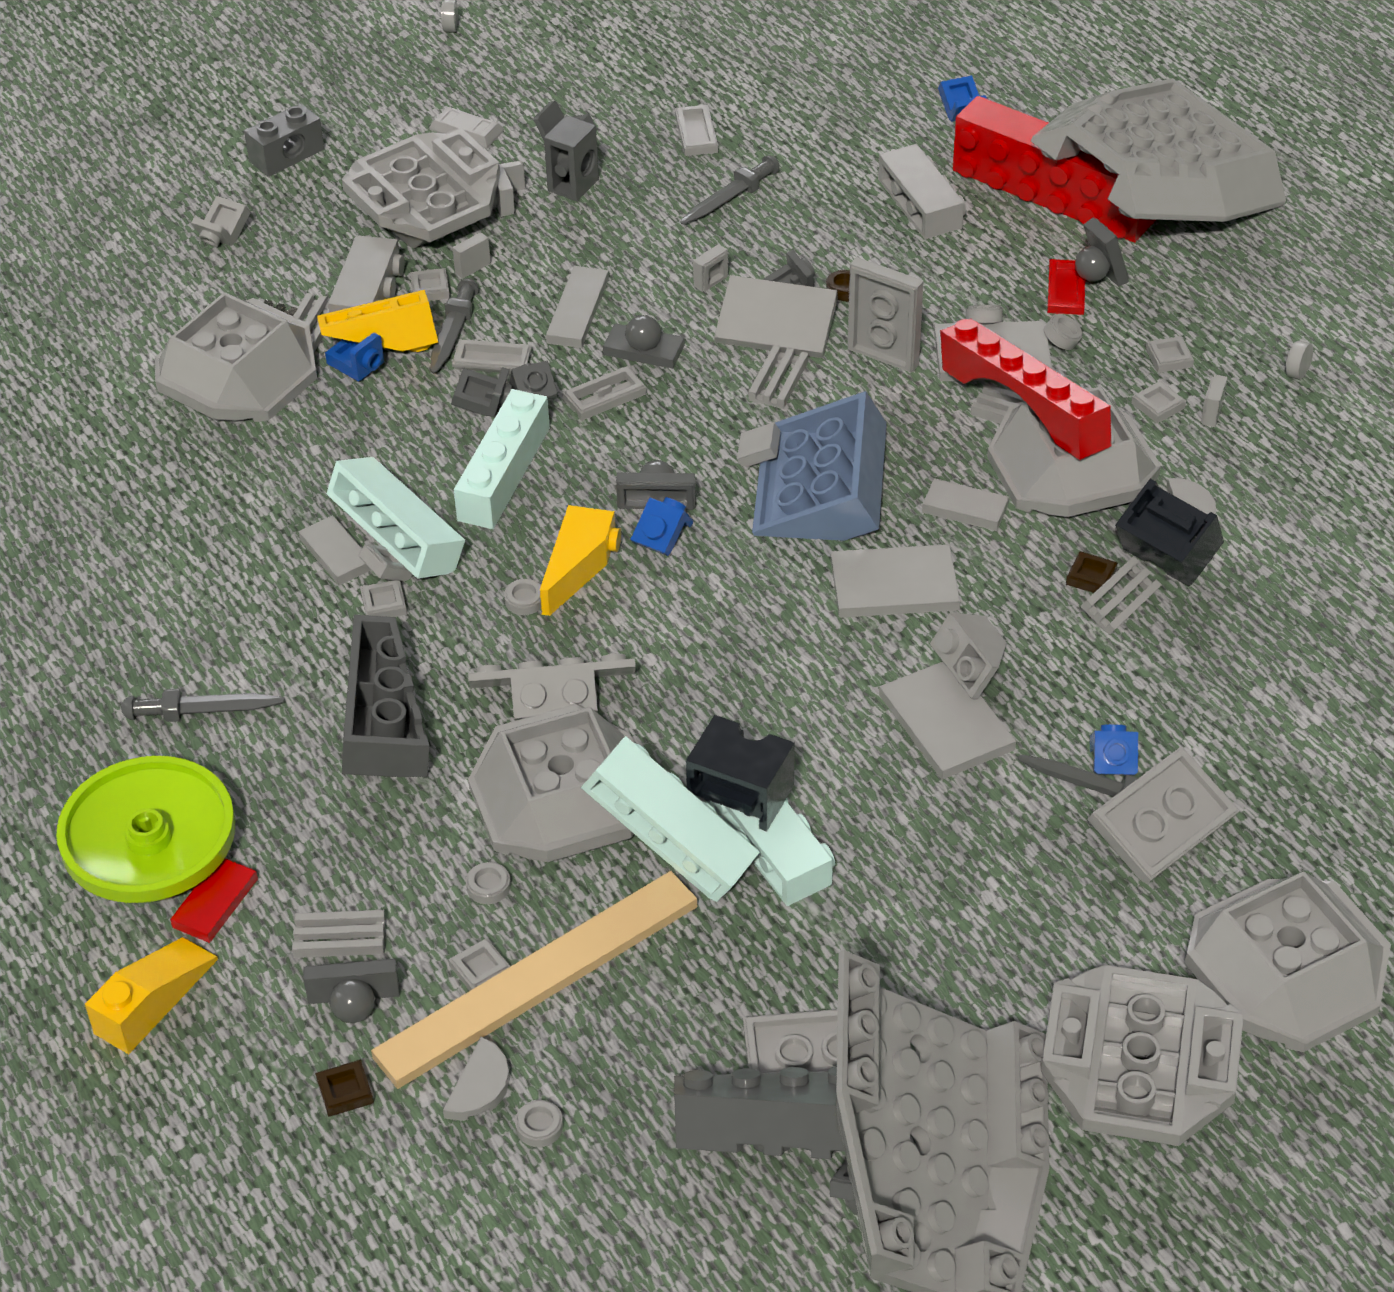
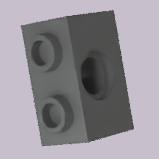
(284, 139)
(571, 158)

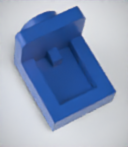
(957, 95)
(356, 358)
(661, 525)
(1114, 750)

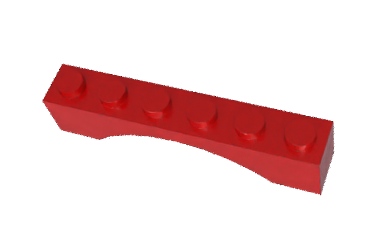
(1070, 413)

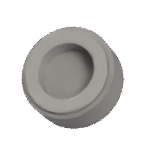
(449, 15)
(985, 313)
(1063, 331)
(1299, 359)
(523, 597)
(488, 883)
(539, 1123)

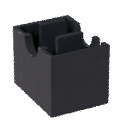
(1164, 530)
(740, 771)

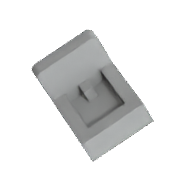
(510, 180)
(222, 222)

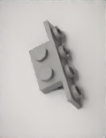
(552, 687)

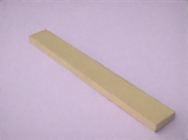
(533, 979)

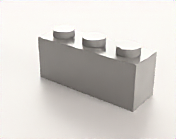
(921, 191)
(368, 273)

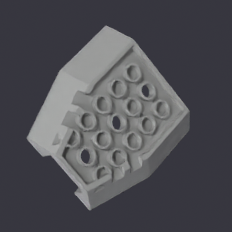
(1170, 154)
(977, 1129)

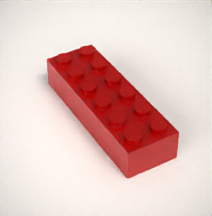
(997, 149)

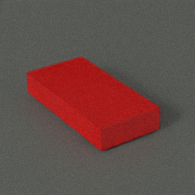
(1065, 288)
(214, 900)

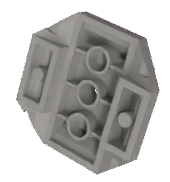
(425, 185)
(237, 360)
(1056, 483)
(533, 781)
(1291, 959)
(1125, 1014)

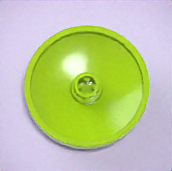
(146, 829)

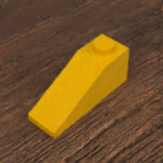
(401, 322)
(578, 554)
(145, 992)

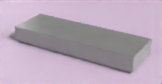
(577, 307)

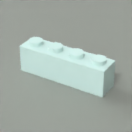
(501, 459)
(395, 517)
(670, 819)
(788, 853)

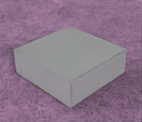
(471, 255)
(710, 268)
(432, 281)
(1169, 354)
(1214, 400)
(1158, 402)
(758, 445)
(383, 563)
(383, 599)
(478, 964)

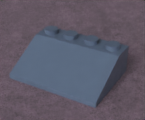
(824, 474)

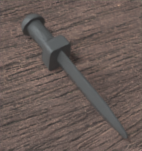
(743, 180)
(456, 312)
(173, 705)
(1077, 775)

